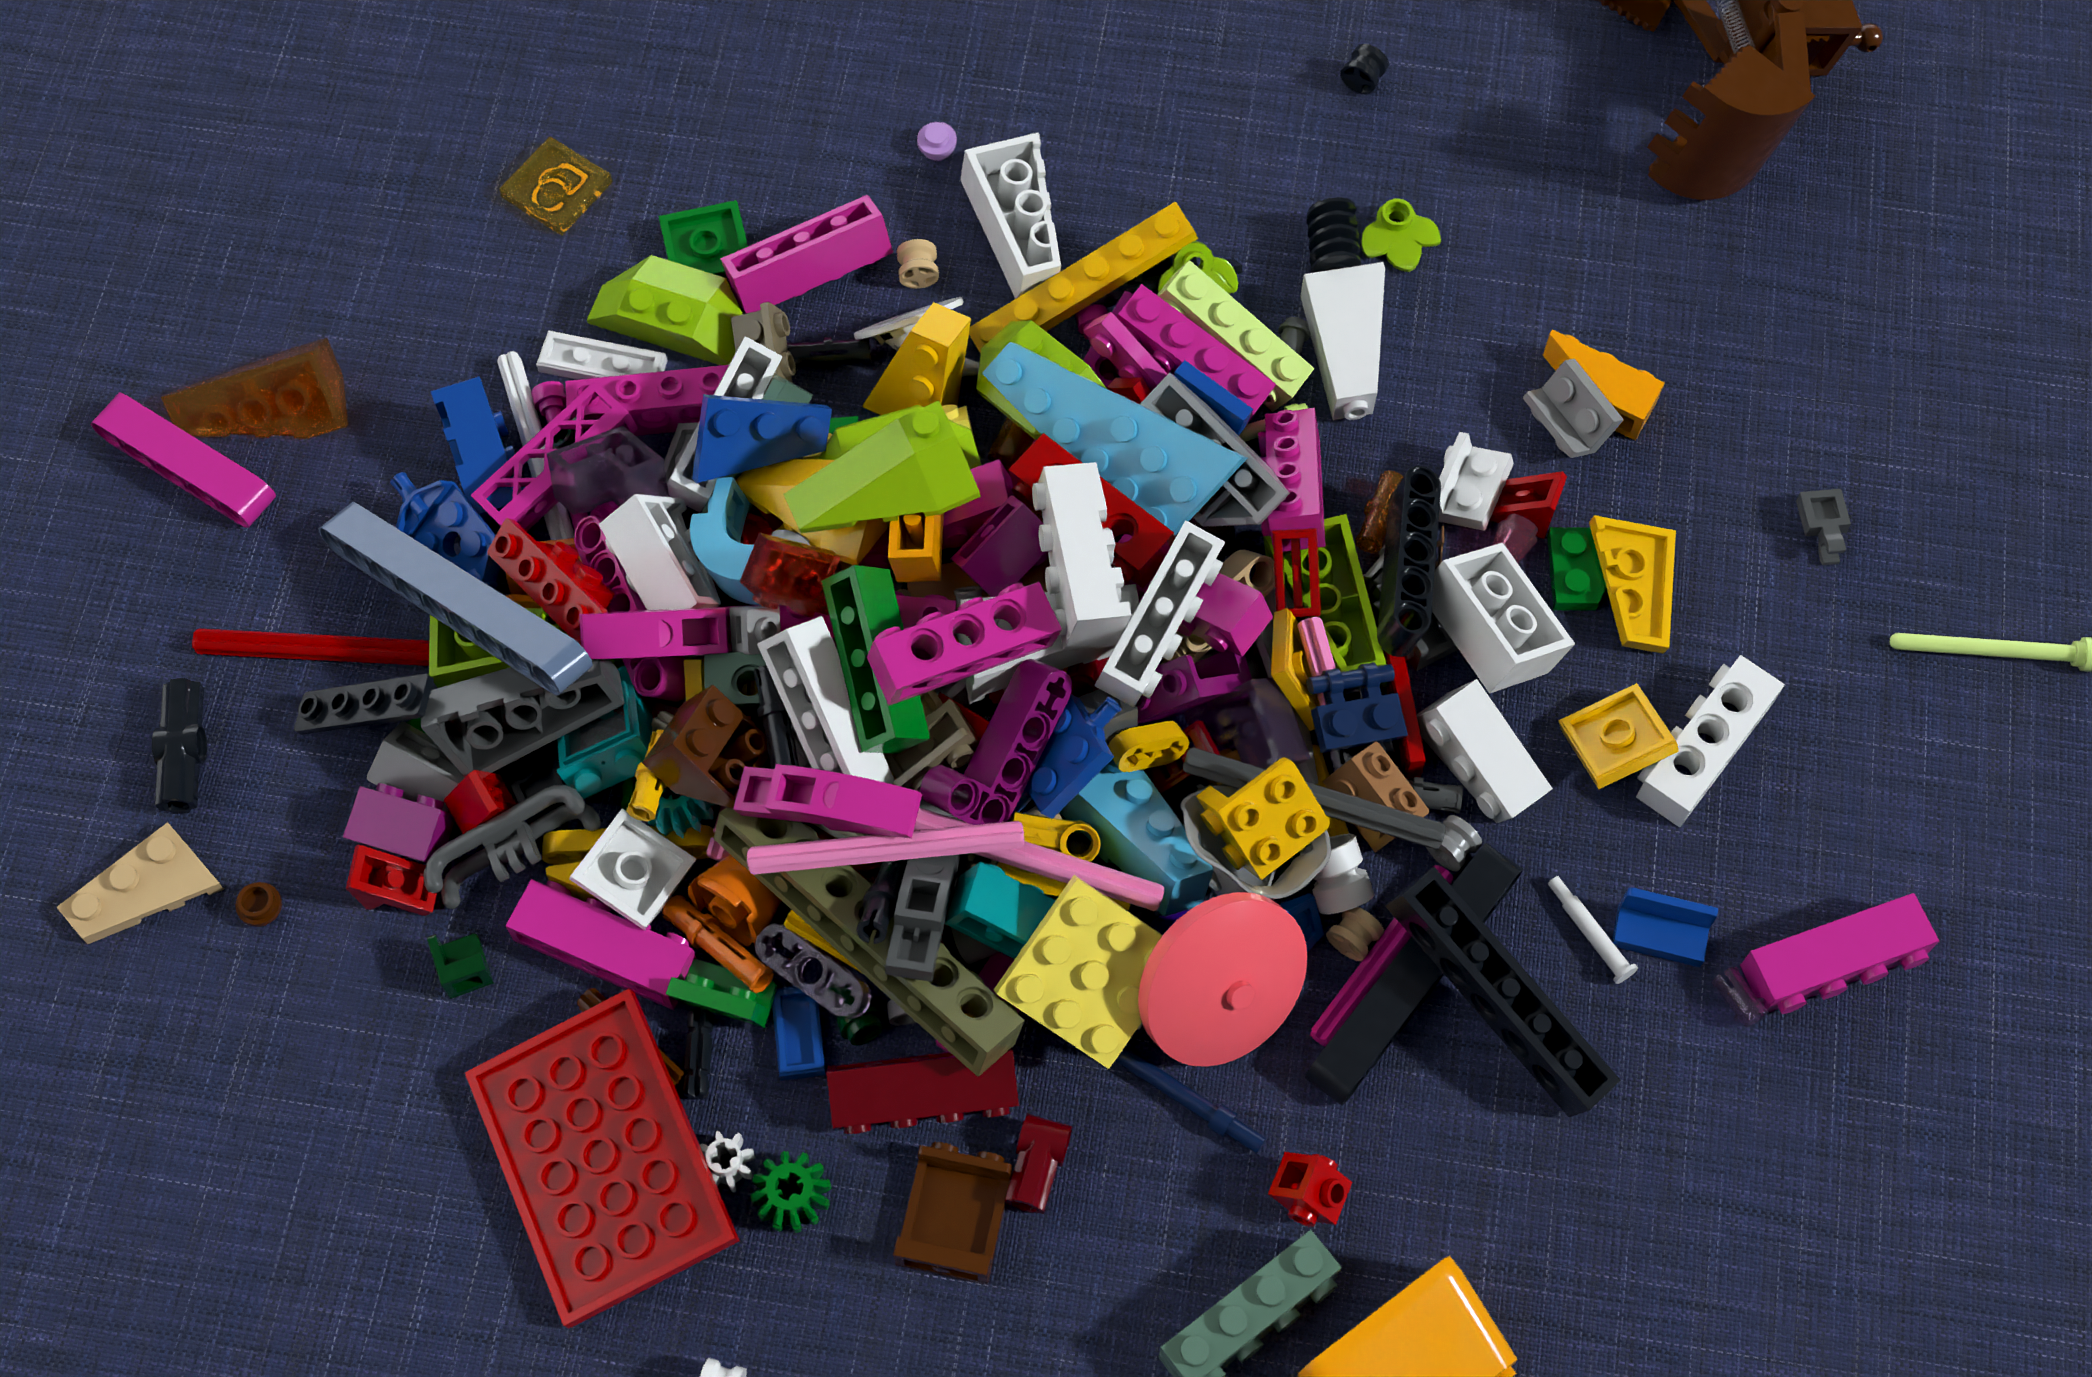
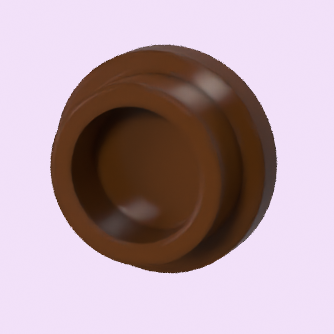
(258, 904)

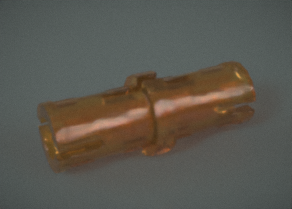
(1376, 513)

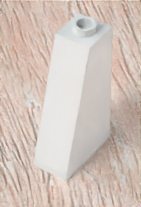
(1346, 334)

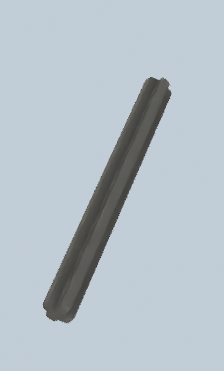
(1334, 803)

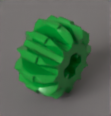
(797, 1206)

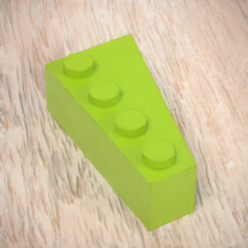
(1343, 597)

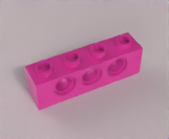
(655, 398)
(906, 676)

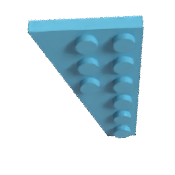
(1135, 449)

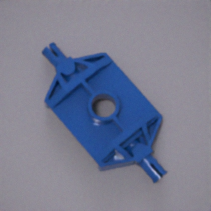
(437, 516)

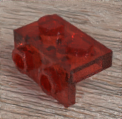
(789, 574)

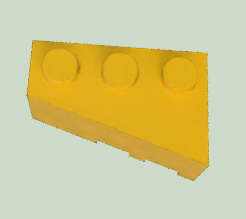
(926, 364)

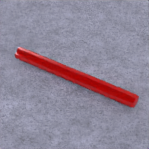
(311, 646)

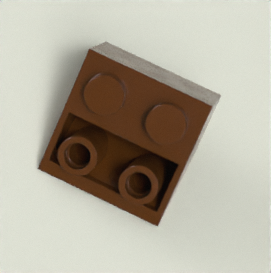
(707, 749)

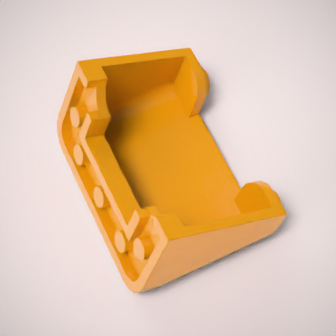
(1422, 1332)

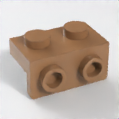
(1376, 779)

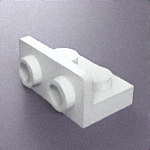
(1471, 483)

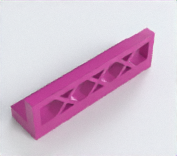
(538, 497)

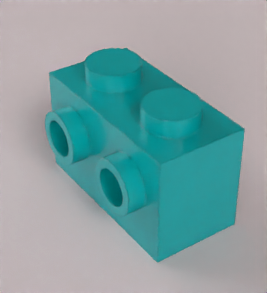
(996, 908)

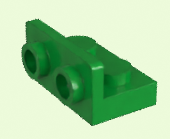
(722, 993)

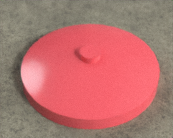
(1222, 979)

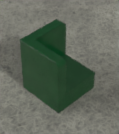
(460, 964)

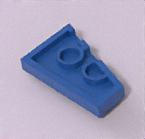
(755, 433)

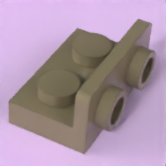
(769, 329)

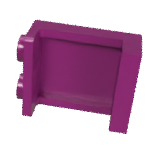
(1192, 684)

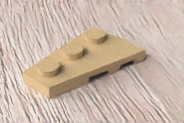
(144, 881)

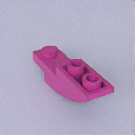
(656, 633)
(828, 799)

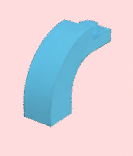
(718, 536)

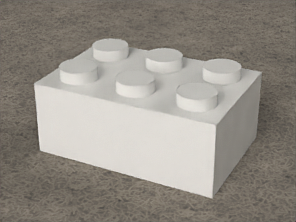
(1497, 618)

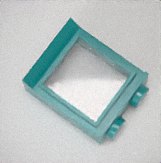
(609, 746)

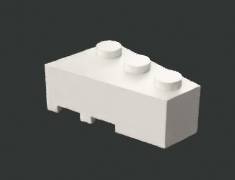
(658, 554)
(1482, 751)

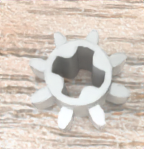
(738, 1158)

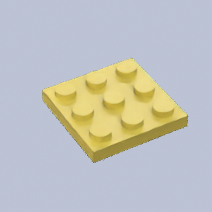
(1083, 971)

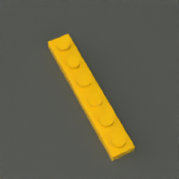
(1093, 275)

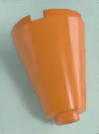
(735, 899)

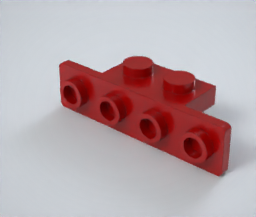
(551, 576)

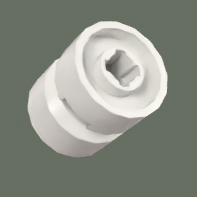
(1340, 883)

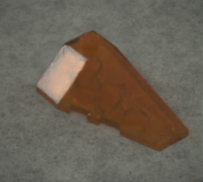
(279, 395)

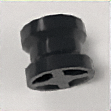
(1364, 69)

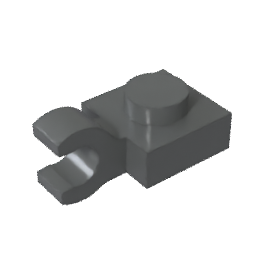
(1825, 515)

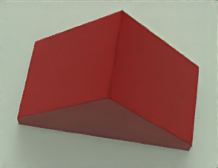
(1531, 498)
(478, 799)

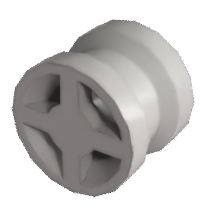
(1457, 843)

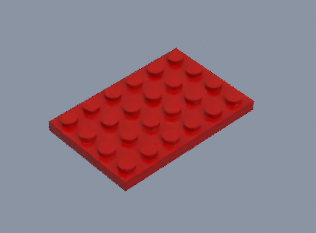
(600, 1158)

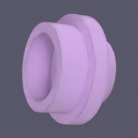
(936, 140)

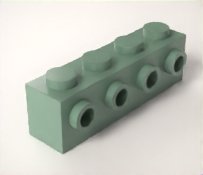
(1253, 1310)

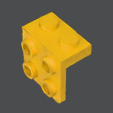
(1265, 818)

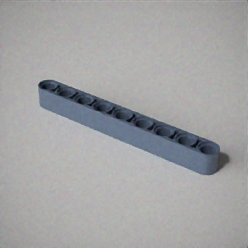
(457, 598)

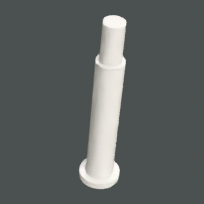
(1593, 932)

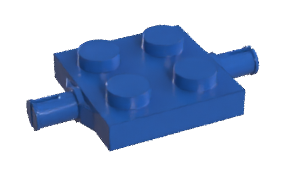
(1071, 757)

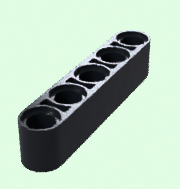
(1409, 561)

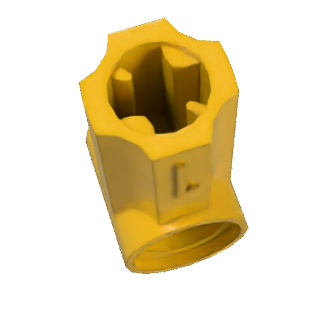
(1054, 833)

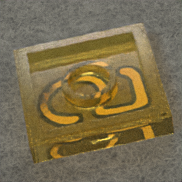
(555, 185)

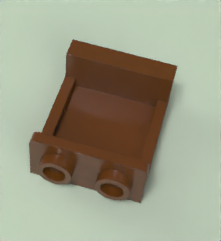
(954, 1213)

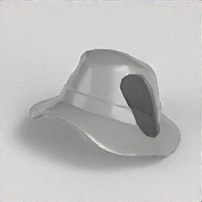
(1227, 878)

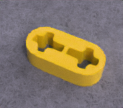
(1148, 746)

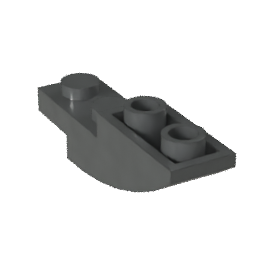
(921, 916)

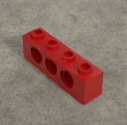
(1150, 538)

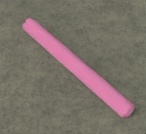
(885, 848)
(1061, 866)

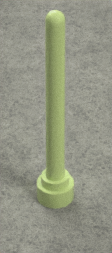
(2078, 653)

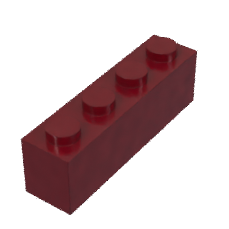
(917, 1088)

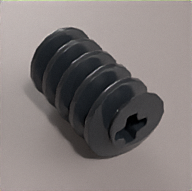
(1333, 235)

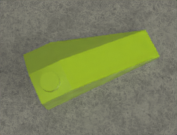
(893, 473)

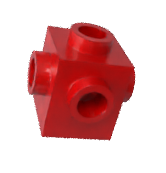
(1310, 1188)

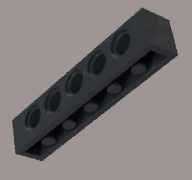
(1503, 993)

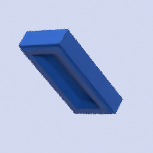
(797, 1034)

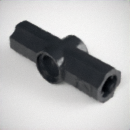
(179, 746)

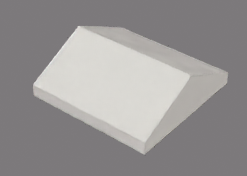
(633, 869)

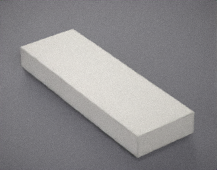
(590, 358)

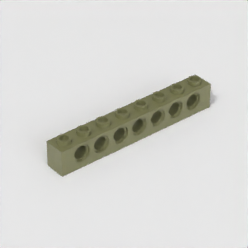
(810, 894)

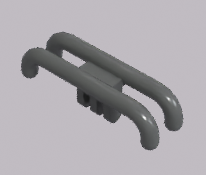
(505, 840)

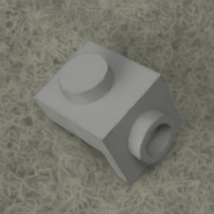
(751, 626)

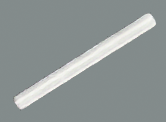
(528, 426)

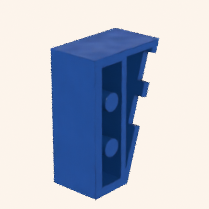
(475, 440)

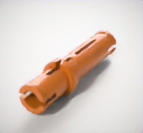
(704, 933)

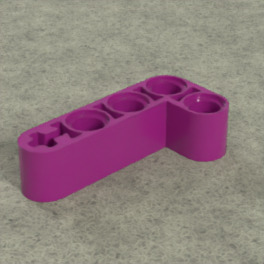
(1006, 750)

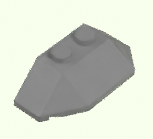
(1253, 488)

